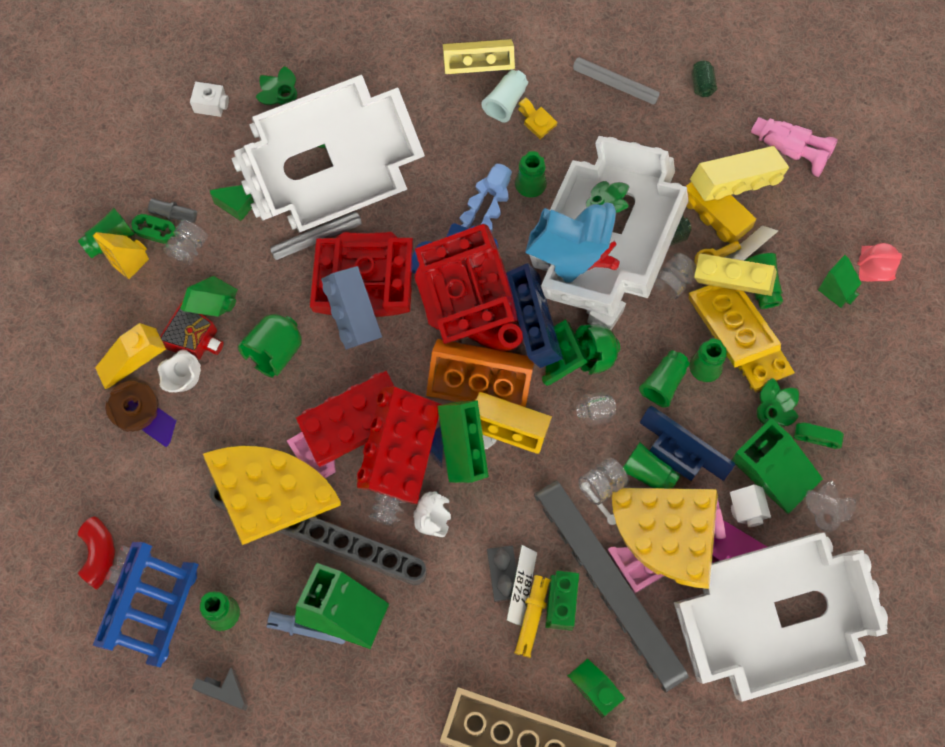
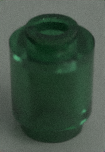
(704, 79)

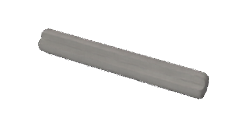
(616, 80)
(309, 238)

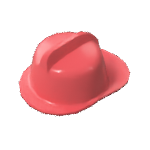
(878, 263)

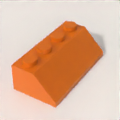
(465, 370)

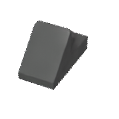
(229, 693)

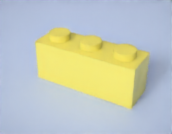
(478, 56)
(735, 274)

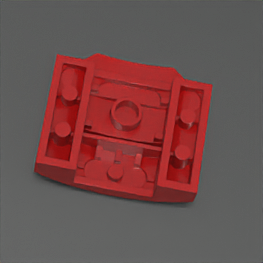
(383, 265)
(464, 284)

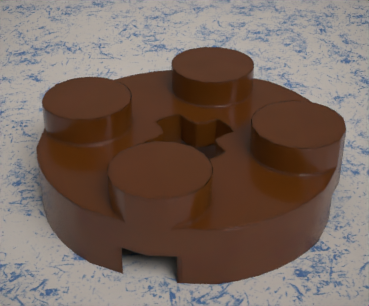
(119, 401)

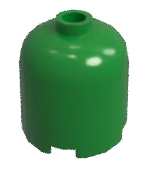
(271, 344)

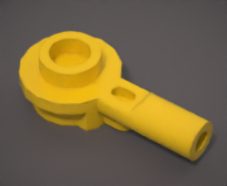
(722, 252)

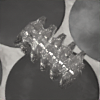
(386, 510)

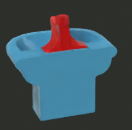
(575, 243)

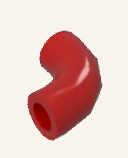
(501, 338)
(100, 551)

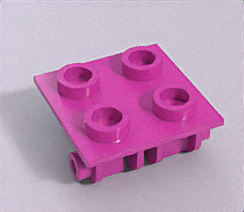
(734, 544)

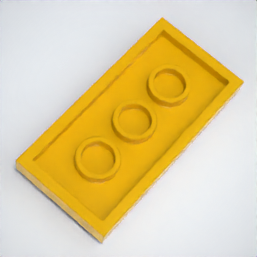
(735, 322)

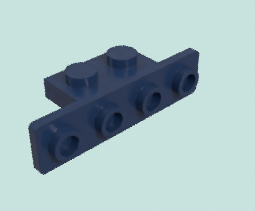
(682, 448)

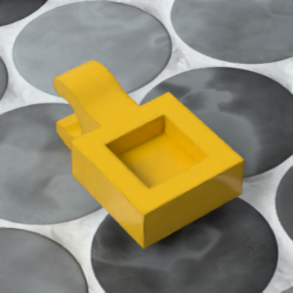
(538, 121)

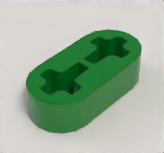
(155, 223)
(819, 435)

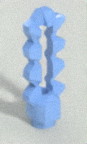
(496, 185)

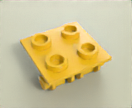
(765, 368)

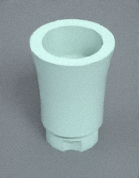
(505, 96)

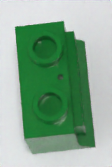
(562, 600)

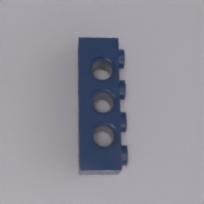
(534, 316)

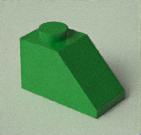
(841, 283)
(209, 297)
(596, 688)

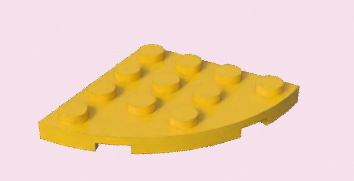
(267, 489)
(669, 530)

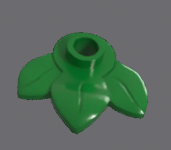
(275, 87)
(613, 193)
(780, 401)

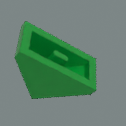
(233, 200)

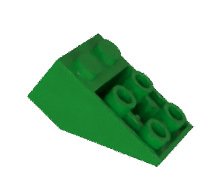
(777, 465)
(340, 607)

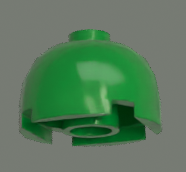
(598, 343)

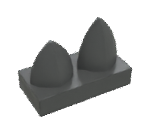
(502, 572)

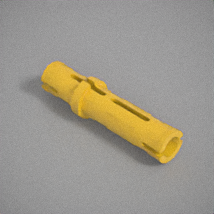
(535, 604)

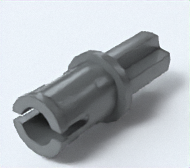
(171, 210)

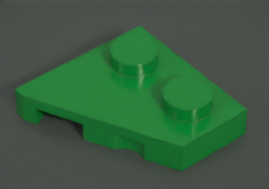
(571, 352)

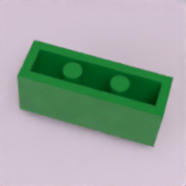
(463, 441)

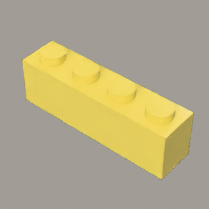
(739, 173)

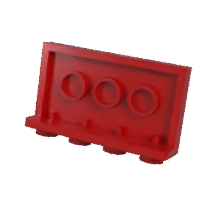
(342, 420)
(398, 444)

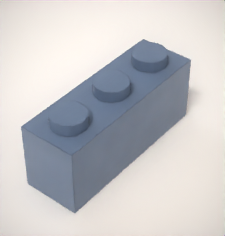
(351, 307)

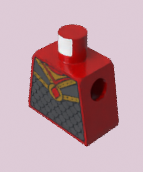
(191, 333)

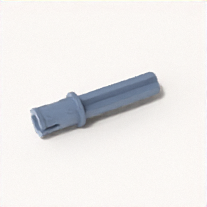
(287, 624)

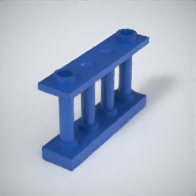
(121, 609)

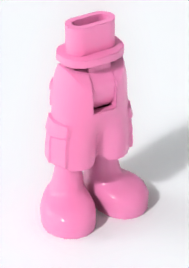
(794, 140)

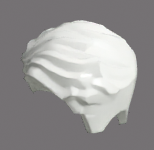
(179, 372)
(431, 515)

